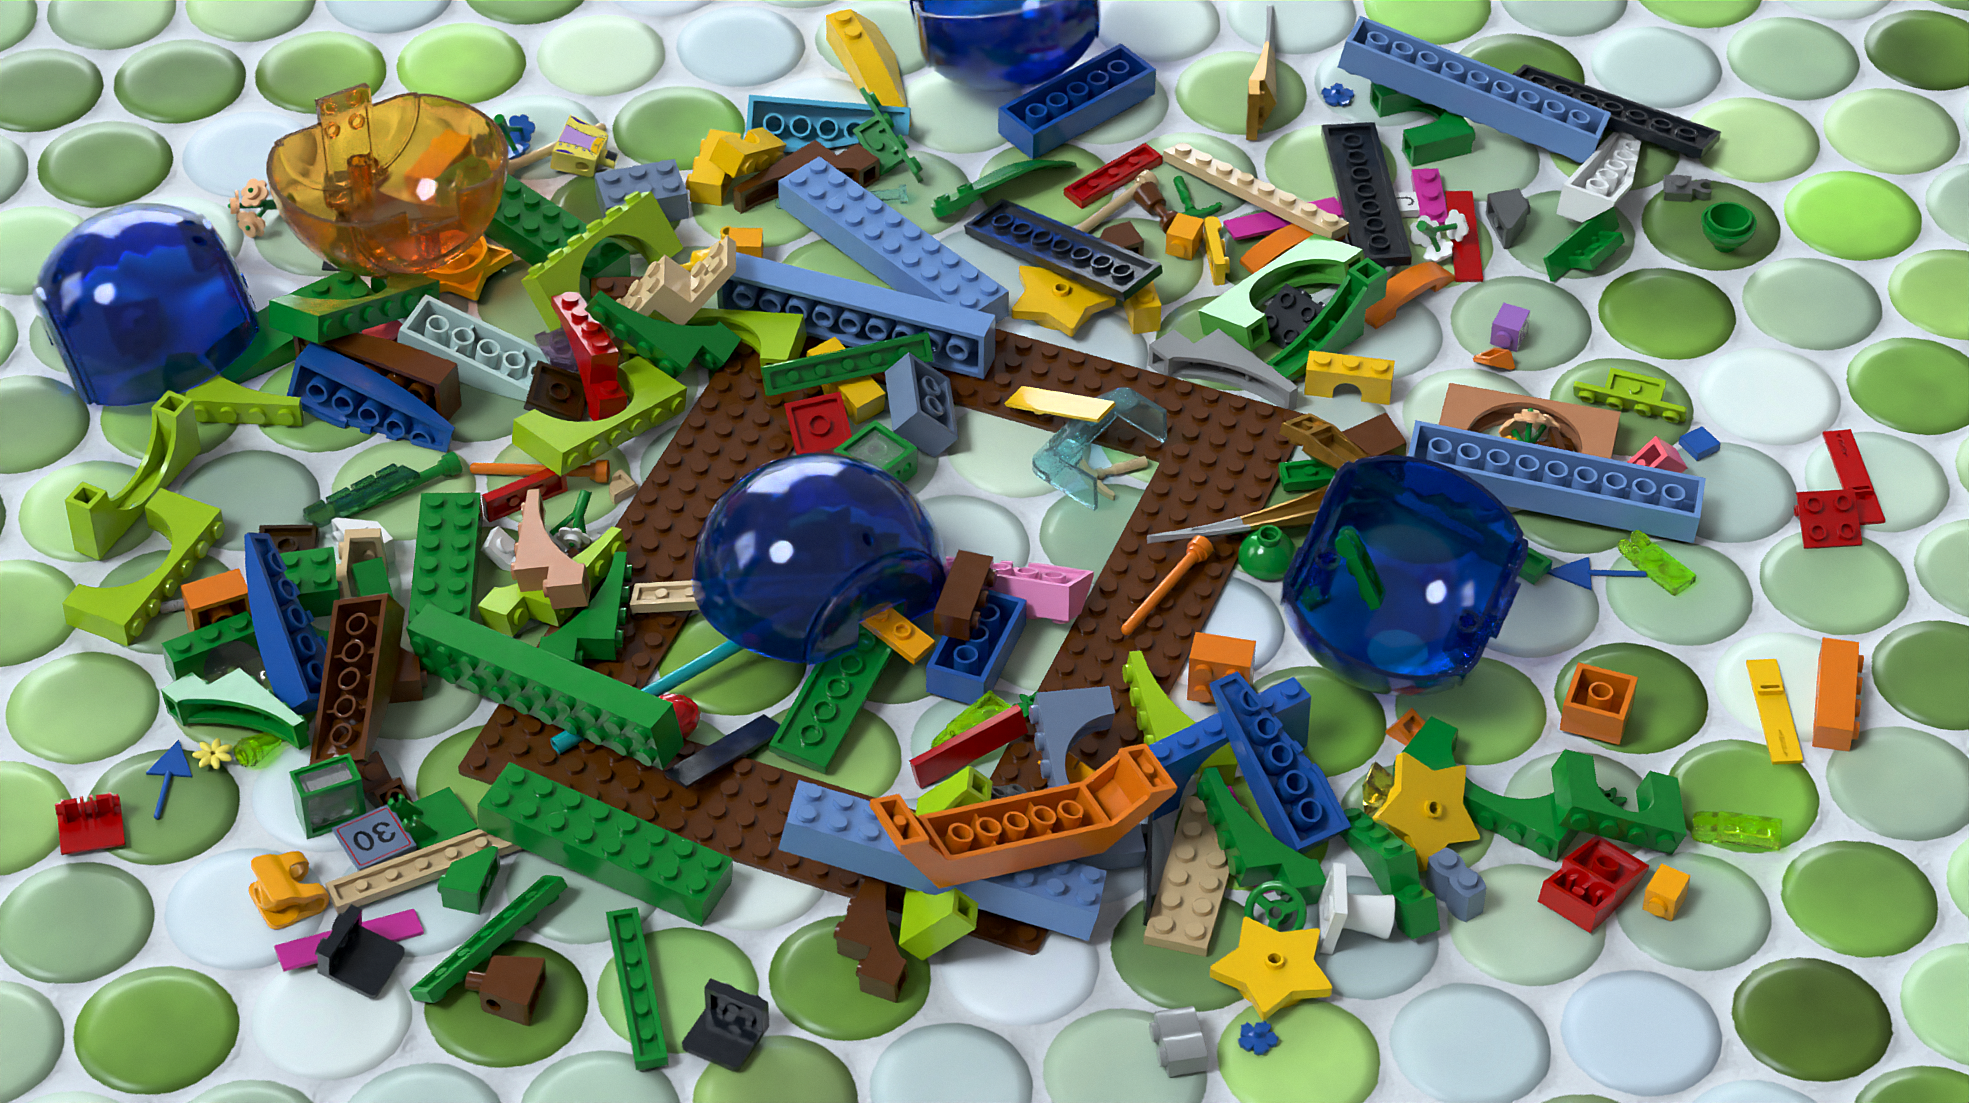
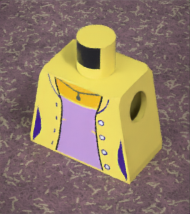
(582, 149)

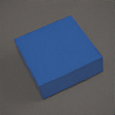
(1699, 443)

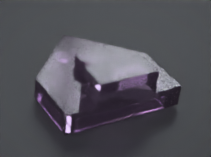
(557, 349)

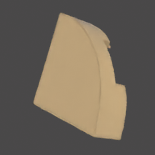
(621, 487)

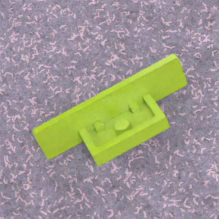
(1632, 392)

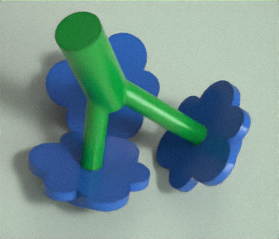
(516, 134)

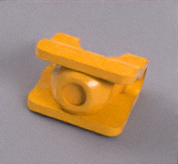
(279, 894)

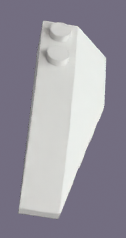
(1600, 179)

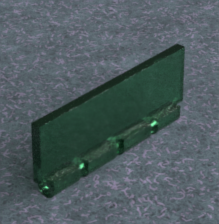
(361, 494)

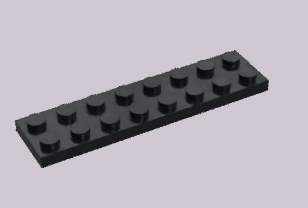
(1632, 117)
(1366, 192)
(1063, 249)

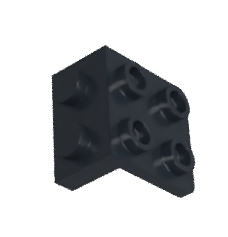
(1290, 315)
(357, 955)
(728, 1026)

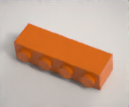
(1836, 694)

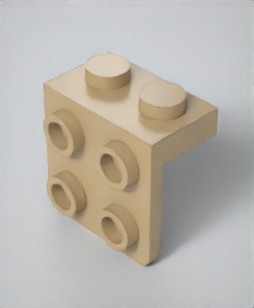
(357, 547)

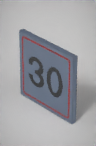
(373, 838)

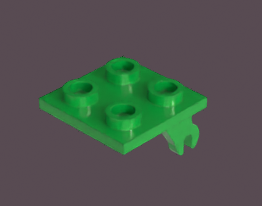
(433, 817)

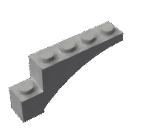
(1221, 361)

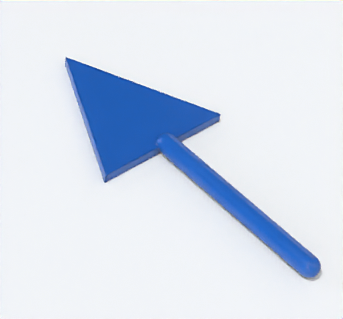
(1580, 573)
(170, 764)

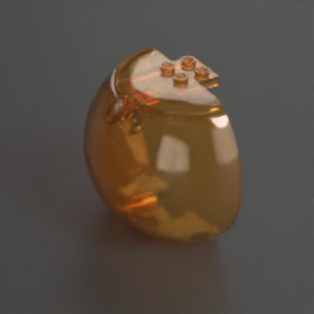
(389, 181)

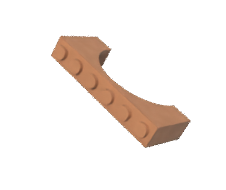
(1479, 409)

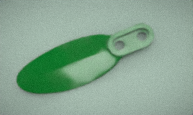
(973, 191)

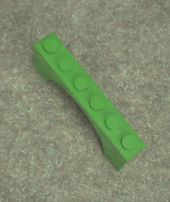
(1309, 262)

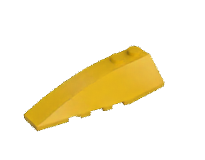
(866, 56)

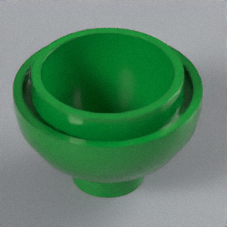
(1728, 225)
(1266, 553)

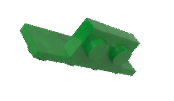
(880, 140)
(1586, 245)

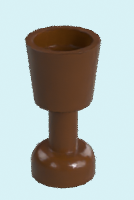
(1154, 203)

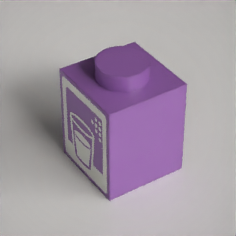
(1510, 327)

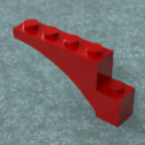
(594, 356)

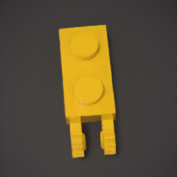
(1215, 250)

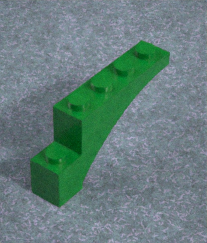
(1338, 322)
(665, 343)
(596, 629)
(234, 701)
(1250, 850)
(1394, 871)

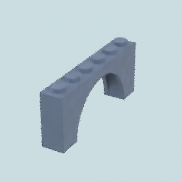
(1060, 723)

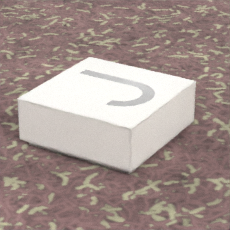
(1407, 204)

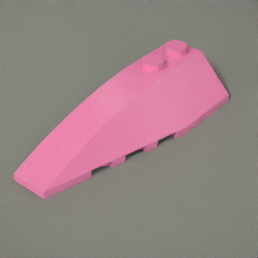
(1049, 589)

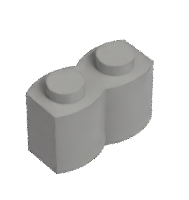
(1179, 1041)

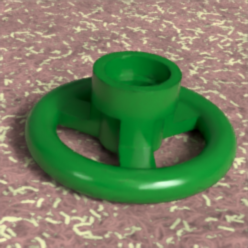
(1287, 908)

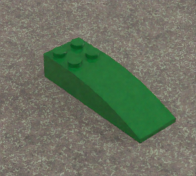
(276, 348)

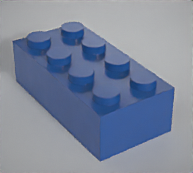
(972, 667)

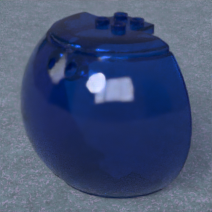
(1004, 41)
(143, 303)
(811, 553)
(1447, 570)

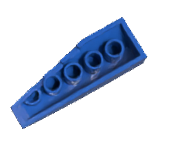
(361, 398)
(282, 628)
(1281, 778)

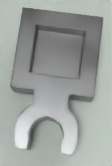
(1683, 188)

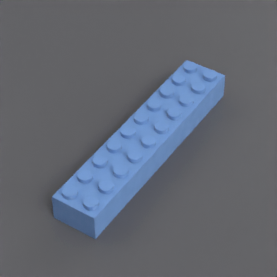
(1473, 90)
(886, 240)
(861, 312)
(1568, 481)
(848, 835)

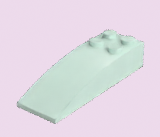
(483, 353)

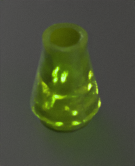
(253, 749)

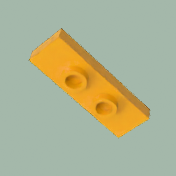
(900, 634)

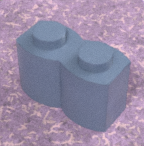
(1455, 884)

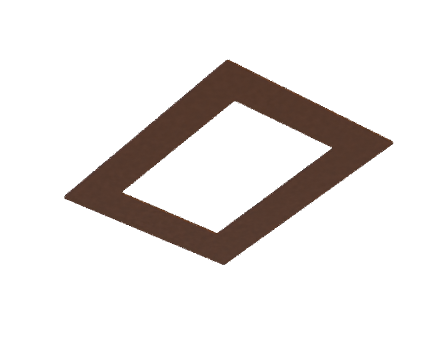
(1210, 469)

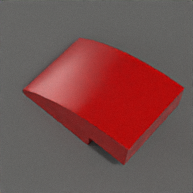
(1592, 883)

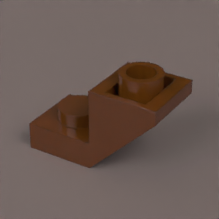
(377, 782)

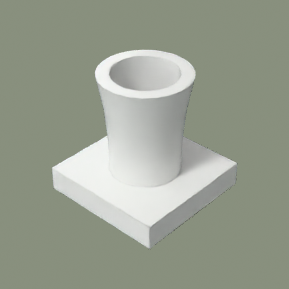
(1351, 911)

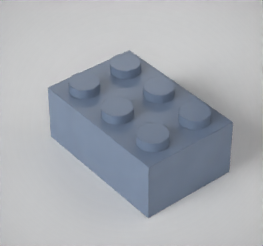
(659, 177)
(921, 405)

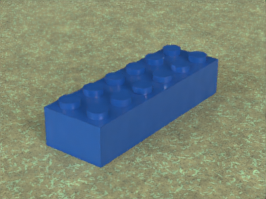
(1076, 101)

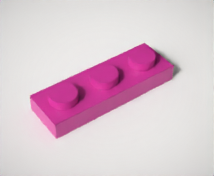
(1429, 194)

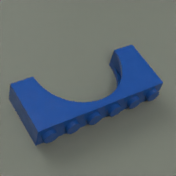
(1190, 747)

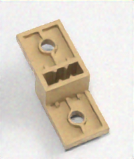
(676, 290)

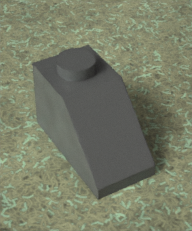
(1507, 214)

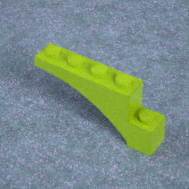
(229, 402)
(509, 609)
(1162, 718)

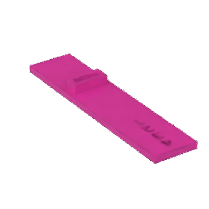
(1267, 222)
(393, 927)

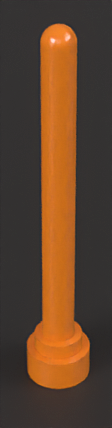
(596, 470)
(1197, 550)

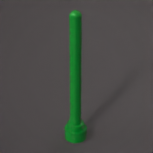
(448, 465)

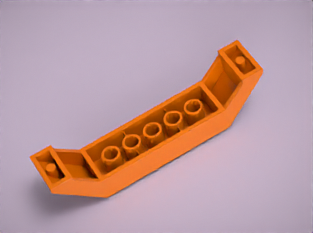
(1029, 827)

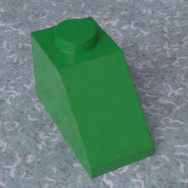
(469, 880)

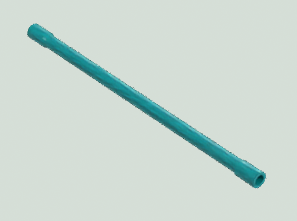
(565, 740)

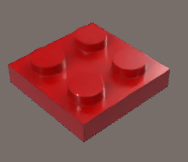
(818, 423)

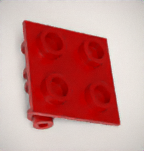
(1828, 518)
(90, 823)

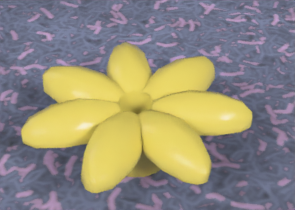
(213, 754)

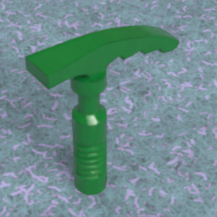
(1186, 199)

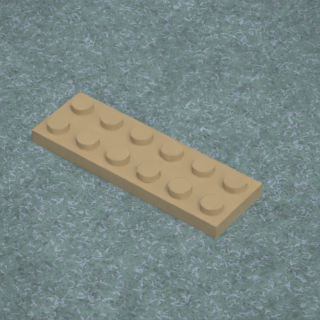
(1190, 886)

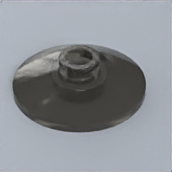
(233, 655)

